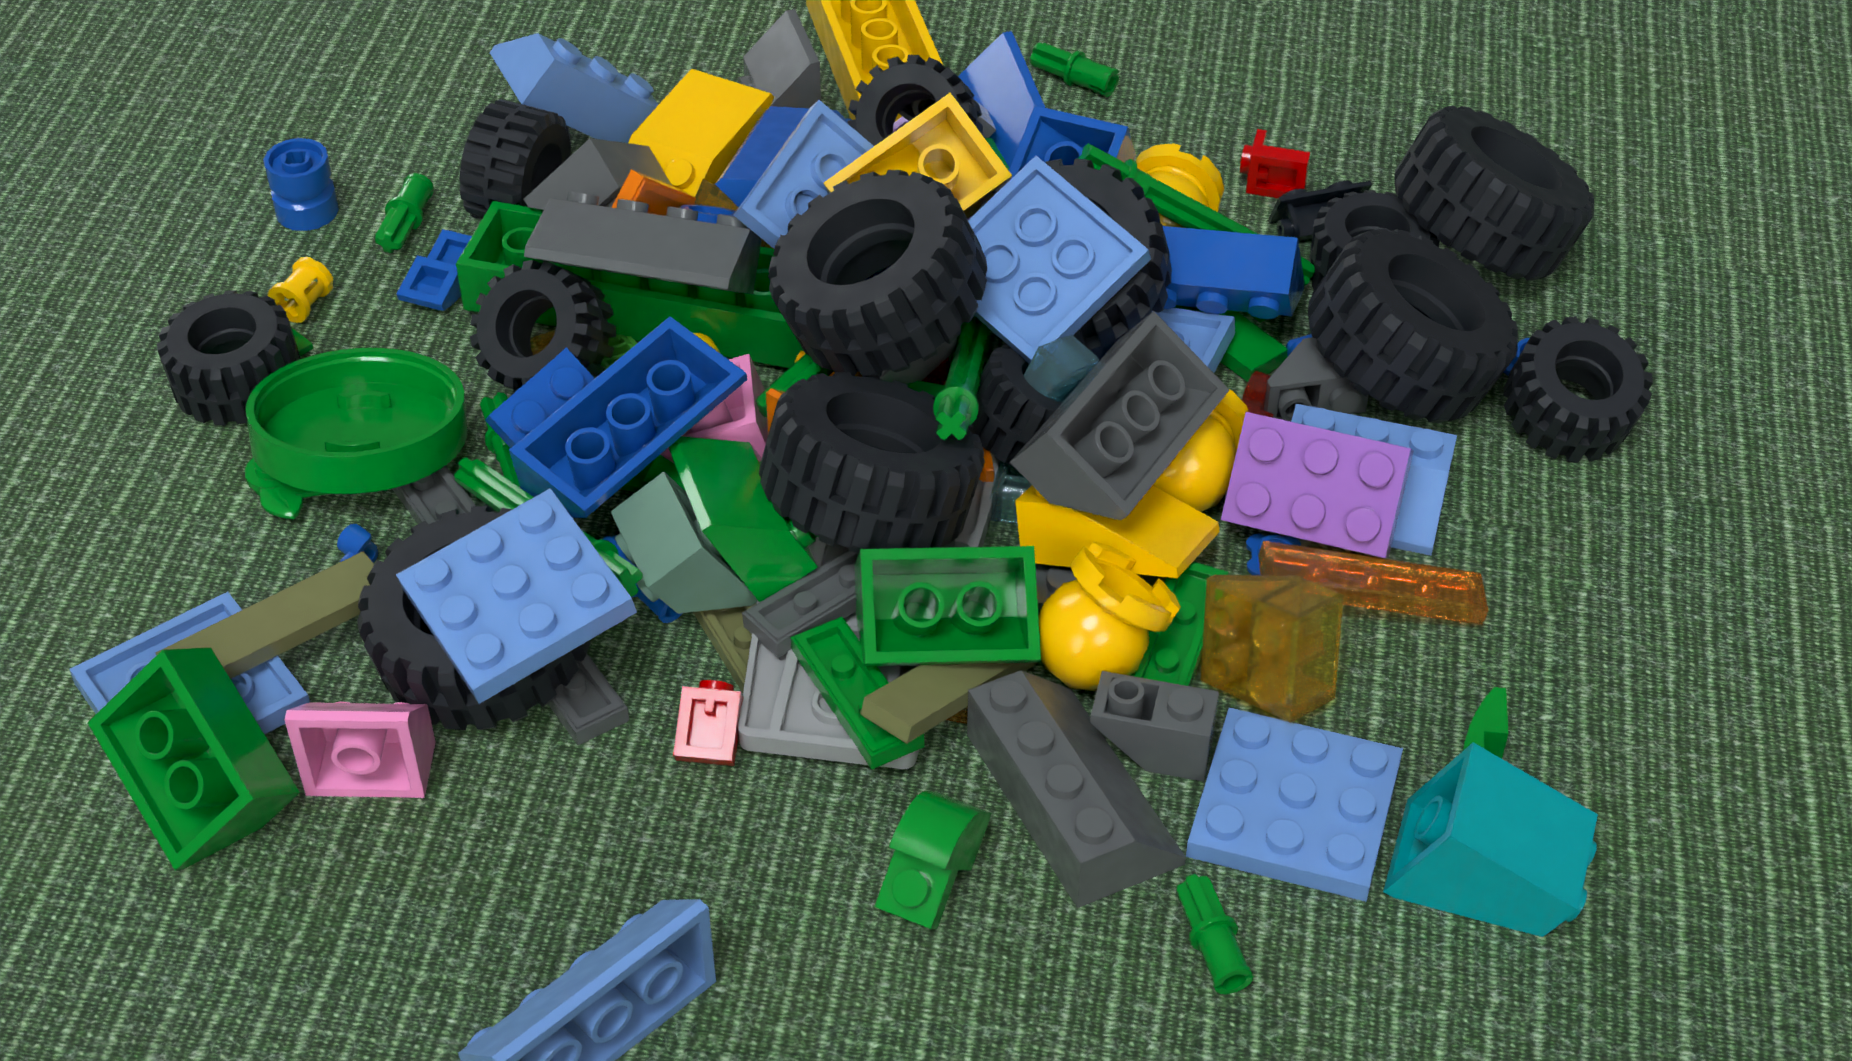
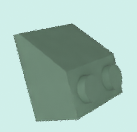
(673, 552)

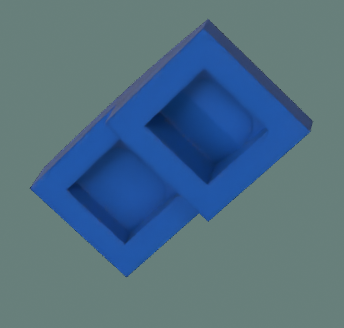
(434, 279)

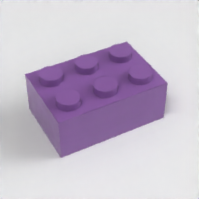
(1317, 484)

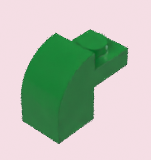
(930, 847)

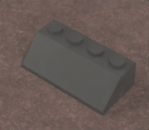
(647, 244)
(1122, 423)
(1068, 787)

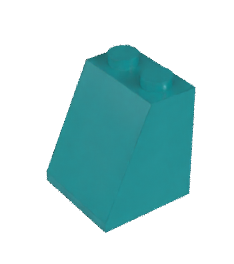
(1493, 846)

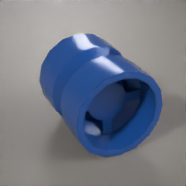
(301, 184)

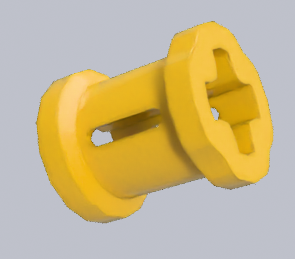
(302, 289)

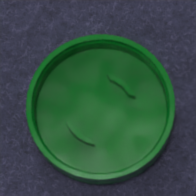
(357, 420)

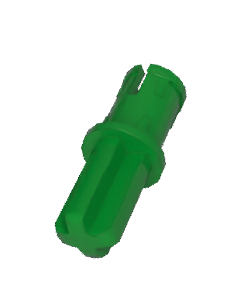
(1075, 68)
(404, 212)
(1214, 934)

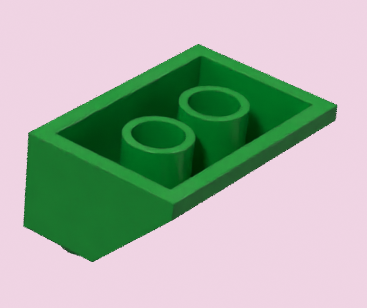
(738, 517)
(947, 605)
(192, 755)

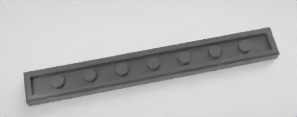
(588, 702)

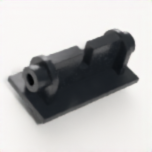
(1299, 209)

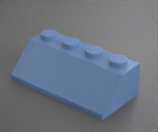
(610, 993)

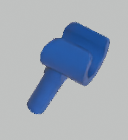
(355, 540)

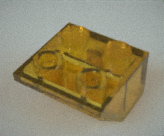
(1272, 641)

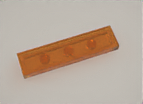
(1382, 582)

